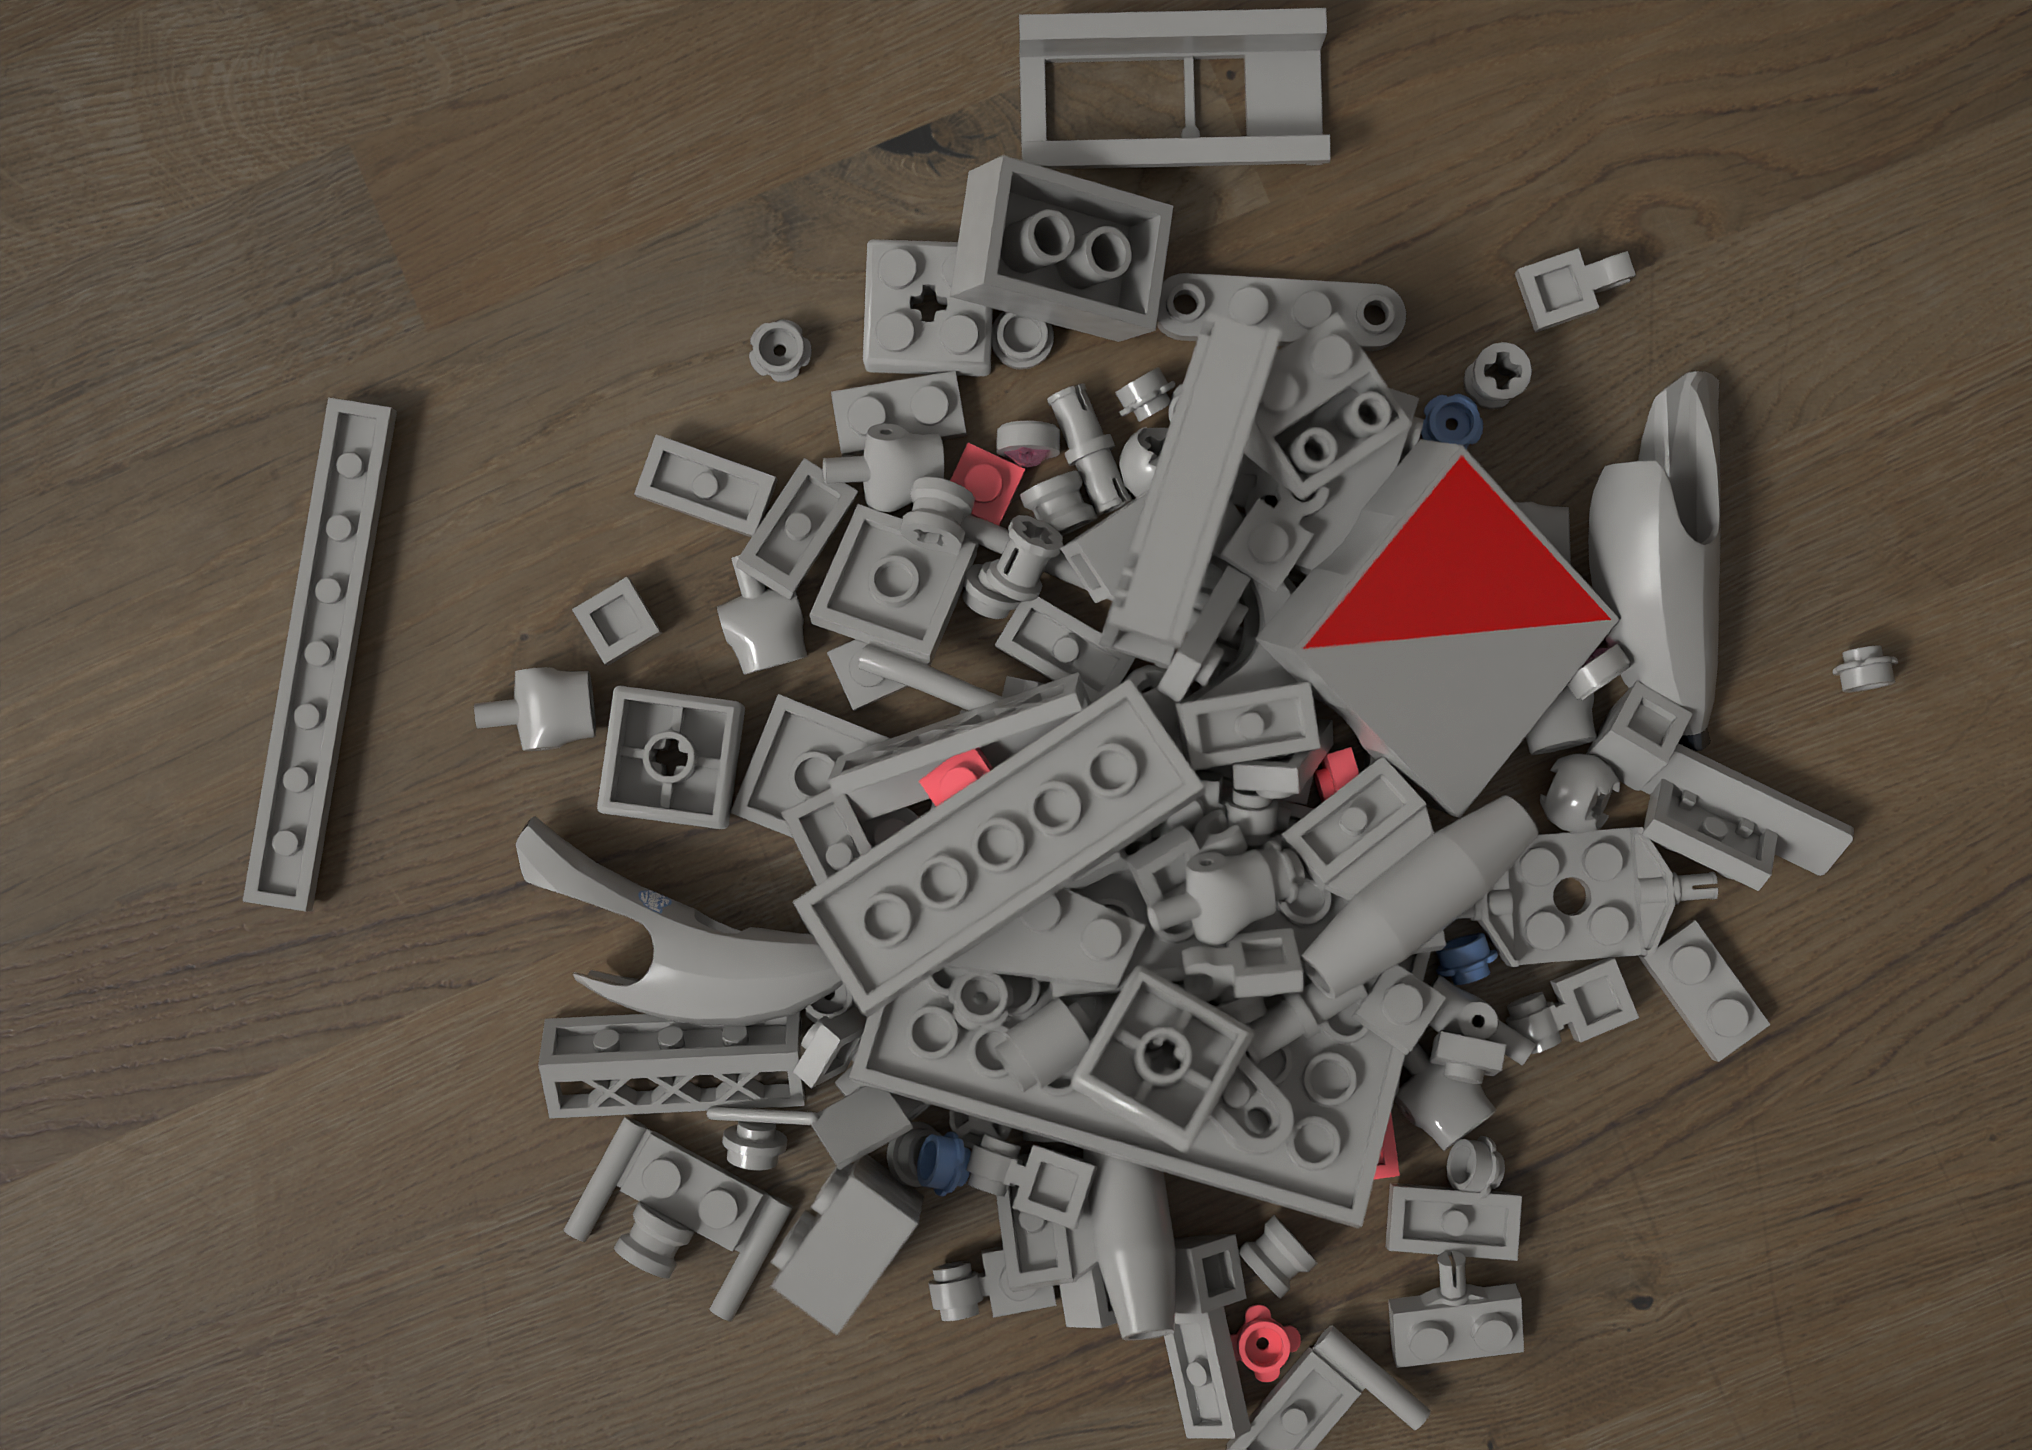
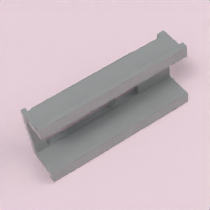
(1280, 83)
(1190, 489)

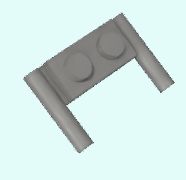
(691, 1194)
(1319, 1394)

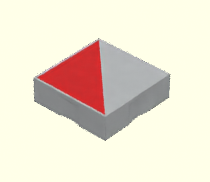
(1440, 626)

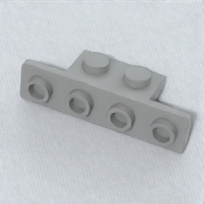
(1737, 821)

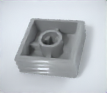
(894, 332)
(647, 722)
(1205, 1046)

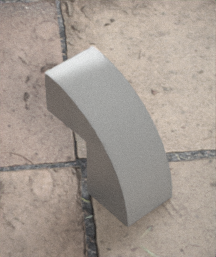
(1205, 1280)

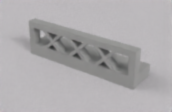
(889, 772)
(670, 1053)

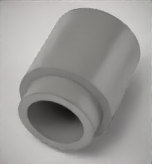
(1046, 1044)

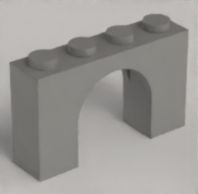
(1099, 562)

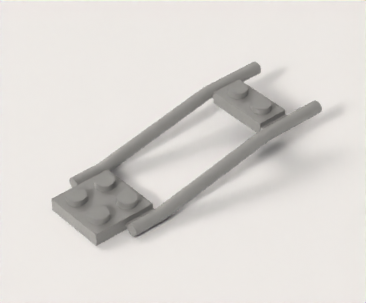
(904, 598)

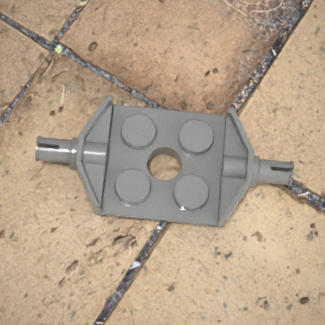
(1624, 908)

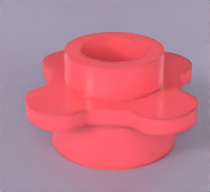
(1281, 1341)

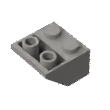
(1321, 410)

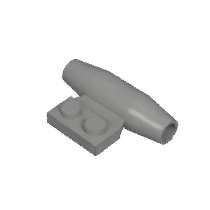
(1400, 877)
(1121, 1229)

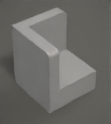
(1640, 735)

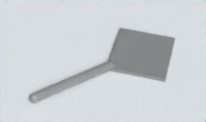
(845, 1128)

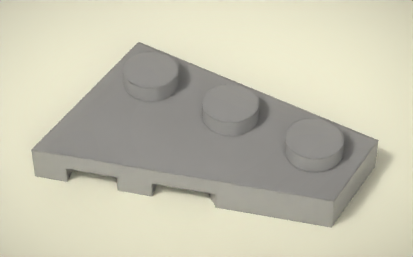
(1060, 942)

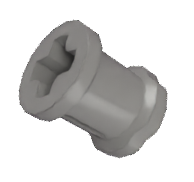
(1511, 362)
(1024, 558)

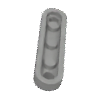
(1282, 304)

